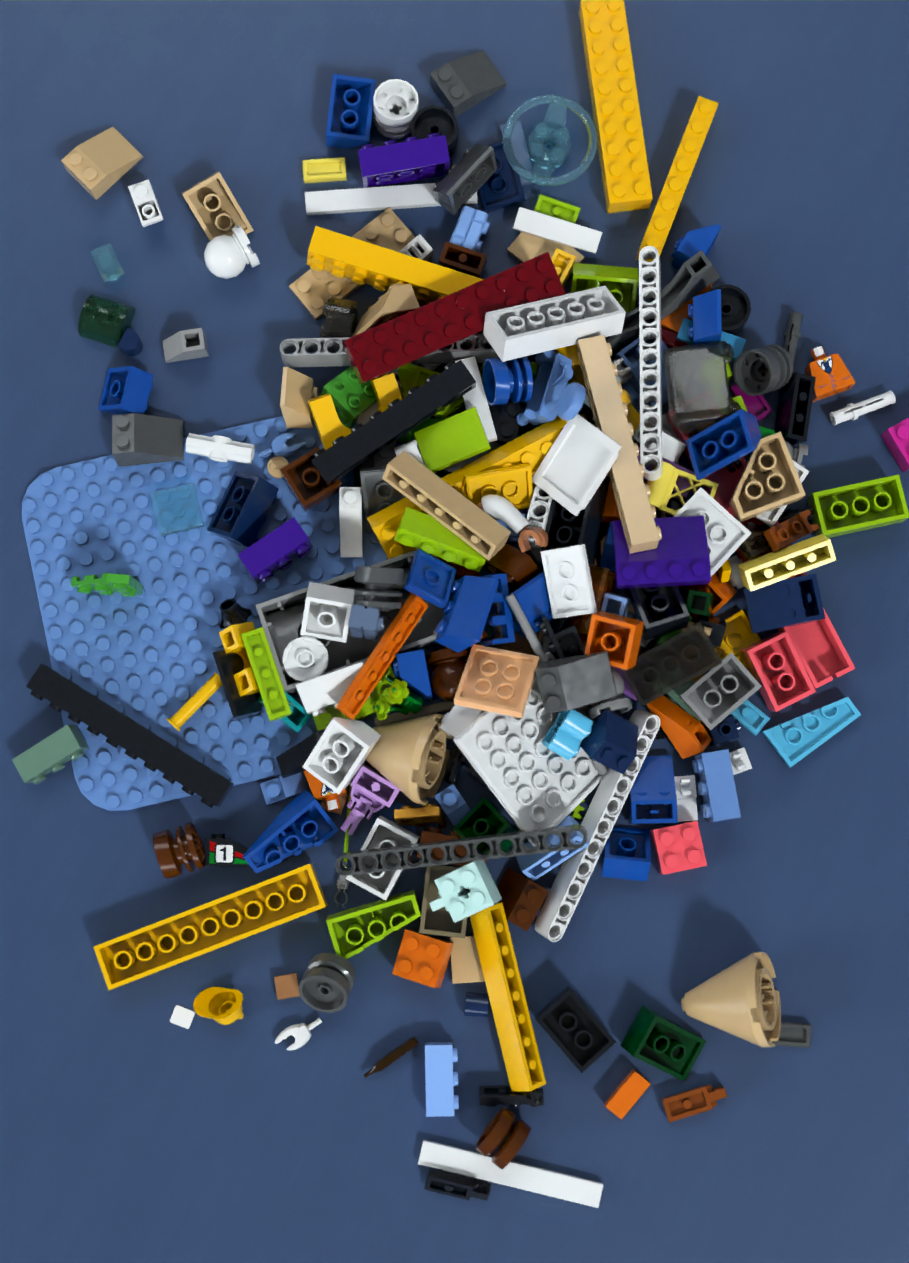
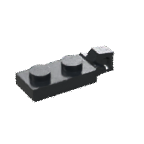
(502, 1095)
(456, 1185)

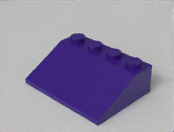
(404, 161)
(677, 561)

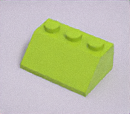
(620, 281)

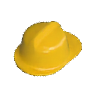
(219, 1004)

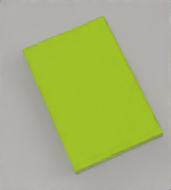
(452, 440)

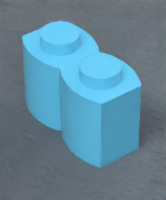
(567, 733)

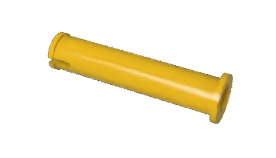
(195, 702)

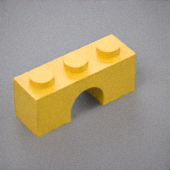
(233, 643)

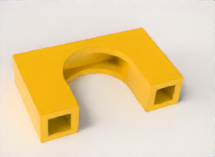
(326, 417)

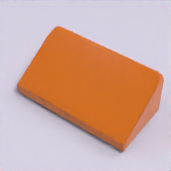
(627, 1094)

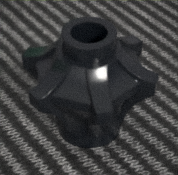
(232, 613)

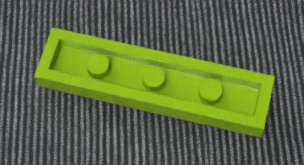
(266, 674)

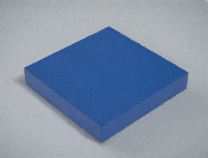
(430, 578)

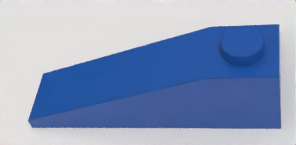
(296, 828)

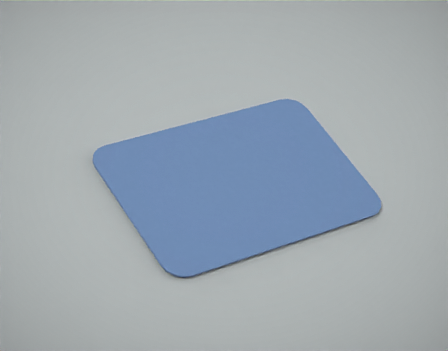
(158, 647)

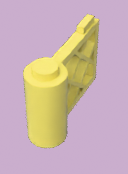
(662, 488)

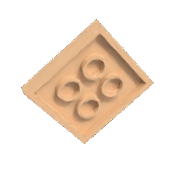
(497, 680)

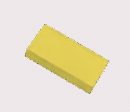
(324, 170)

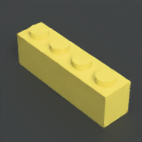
(786, 562)

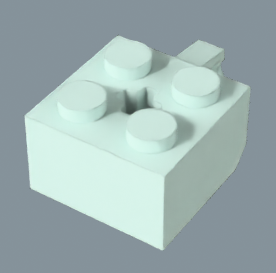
(455, 896)

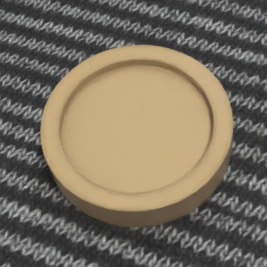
(274, 466)

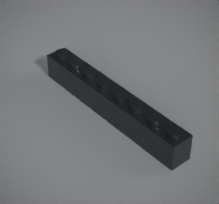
(394, 422)

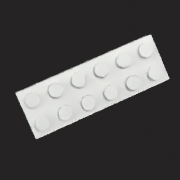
(553, 323)

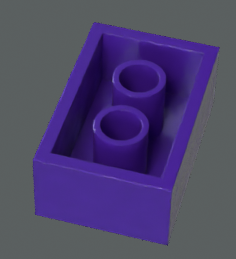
(276, 551)

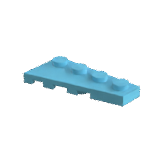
(807, 732)

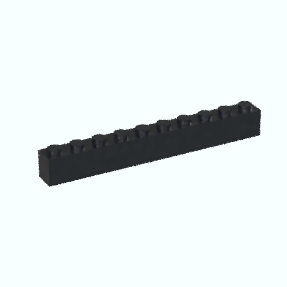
(129, 735)

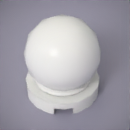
(228, 255)

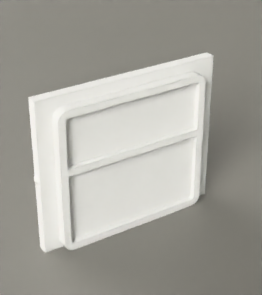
(576, 464)

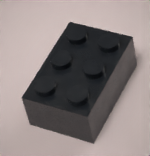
(574, 1029)

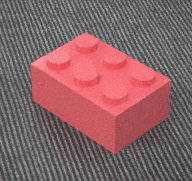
(778, 671)

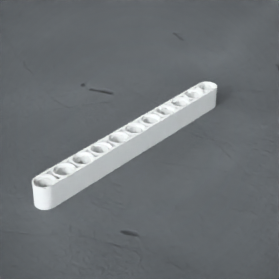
(647, 352)
(599, 823)

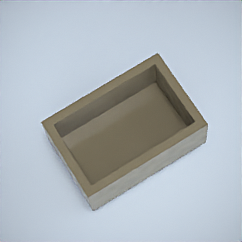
(439, 921)

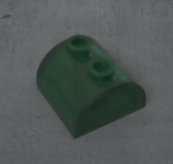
(104, 320)

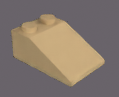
(101, 161)
(216, 207)

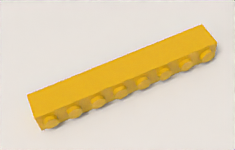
(679, 175)
(507, 999)

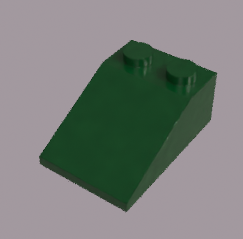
(662, 1043)

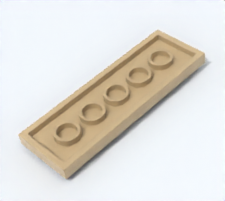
(317, 287)

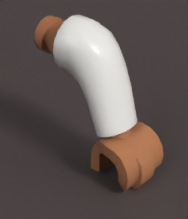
(502, 509)

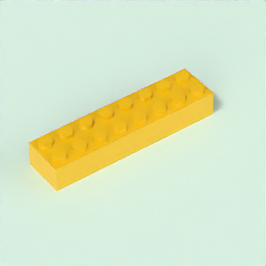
(382, 266)

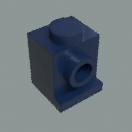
(718, 736)

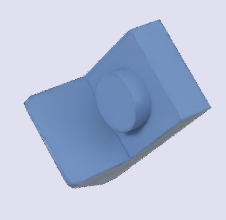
(283, 788)

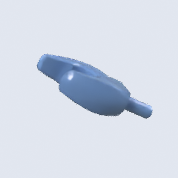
(280, 448)

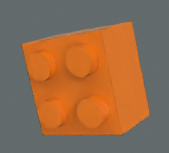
(616, 635)
(422, 958)

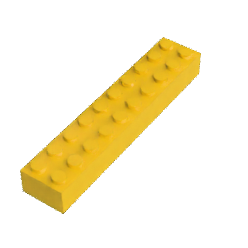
(615, 105)
(527, 448)
(210, 926)

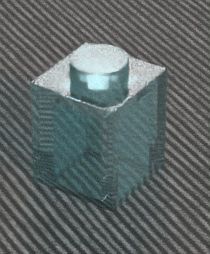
(107, 262)

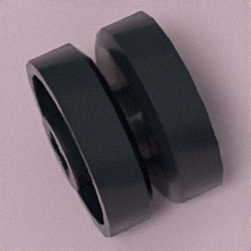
(436, 120)
(734, 308)

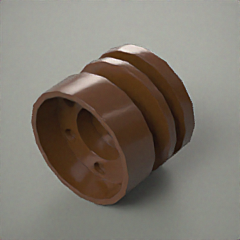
(184, 849)

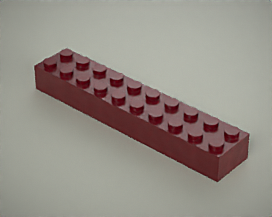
(449, 318)

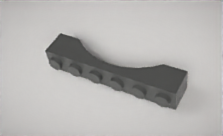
(689, 281)

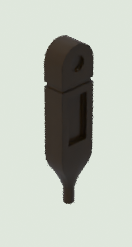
(393, 1056)

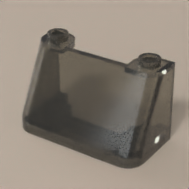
(698, 385)

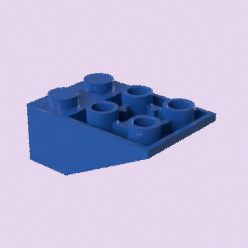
(654, 792)

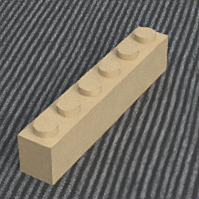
(446, 505)

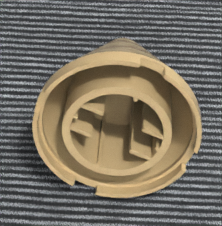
(412, 755)
(740, 1001)

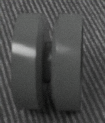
(327, 982)

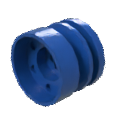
(507, 380)

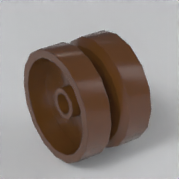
(503, 1138)

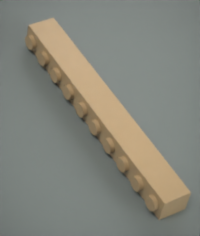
(610, 417)

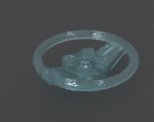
(550, 132)

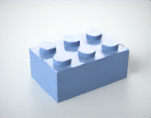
(716, 786)

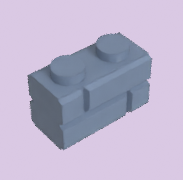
(365, 622)

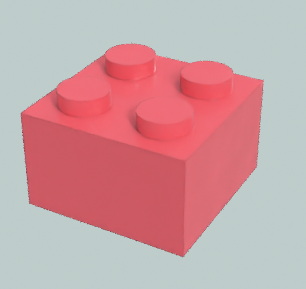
(678, 847)

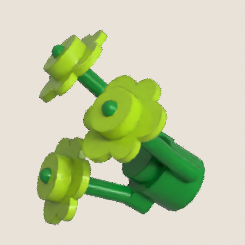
(398, 694)

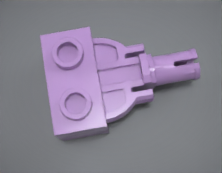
(371, 793)

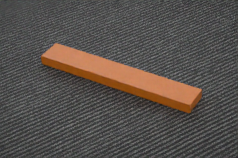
(382, 656)

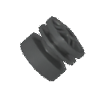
(763, 369)
(378, 587)

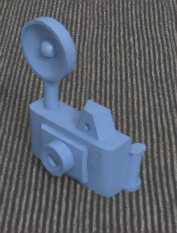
(551, 393)

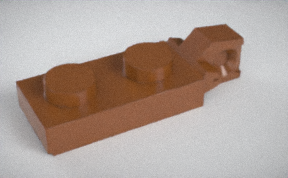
(692, 1101)

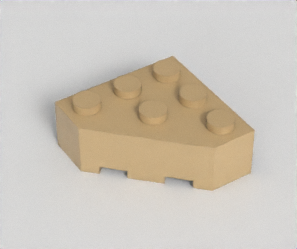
(767, 480)

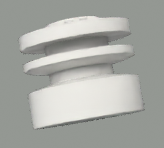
(394, 98)

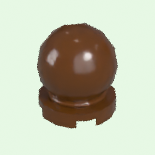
(446, 671)

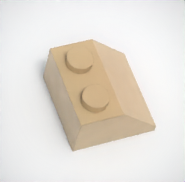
(294, 395)

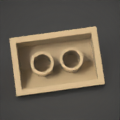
(394, 303)

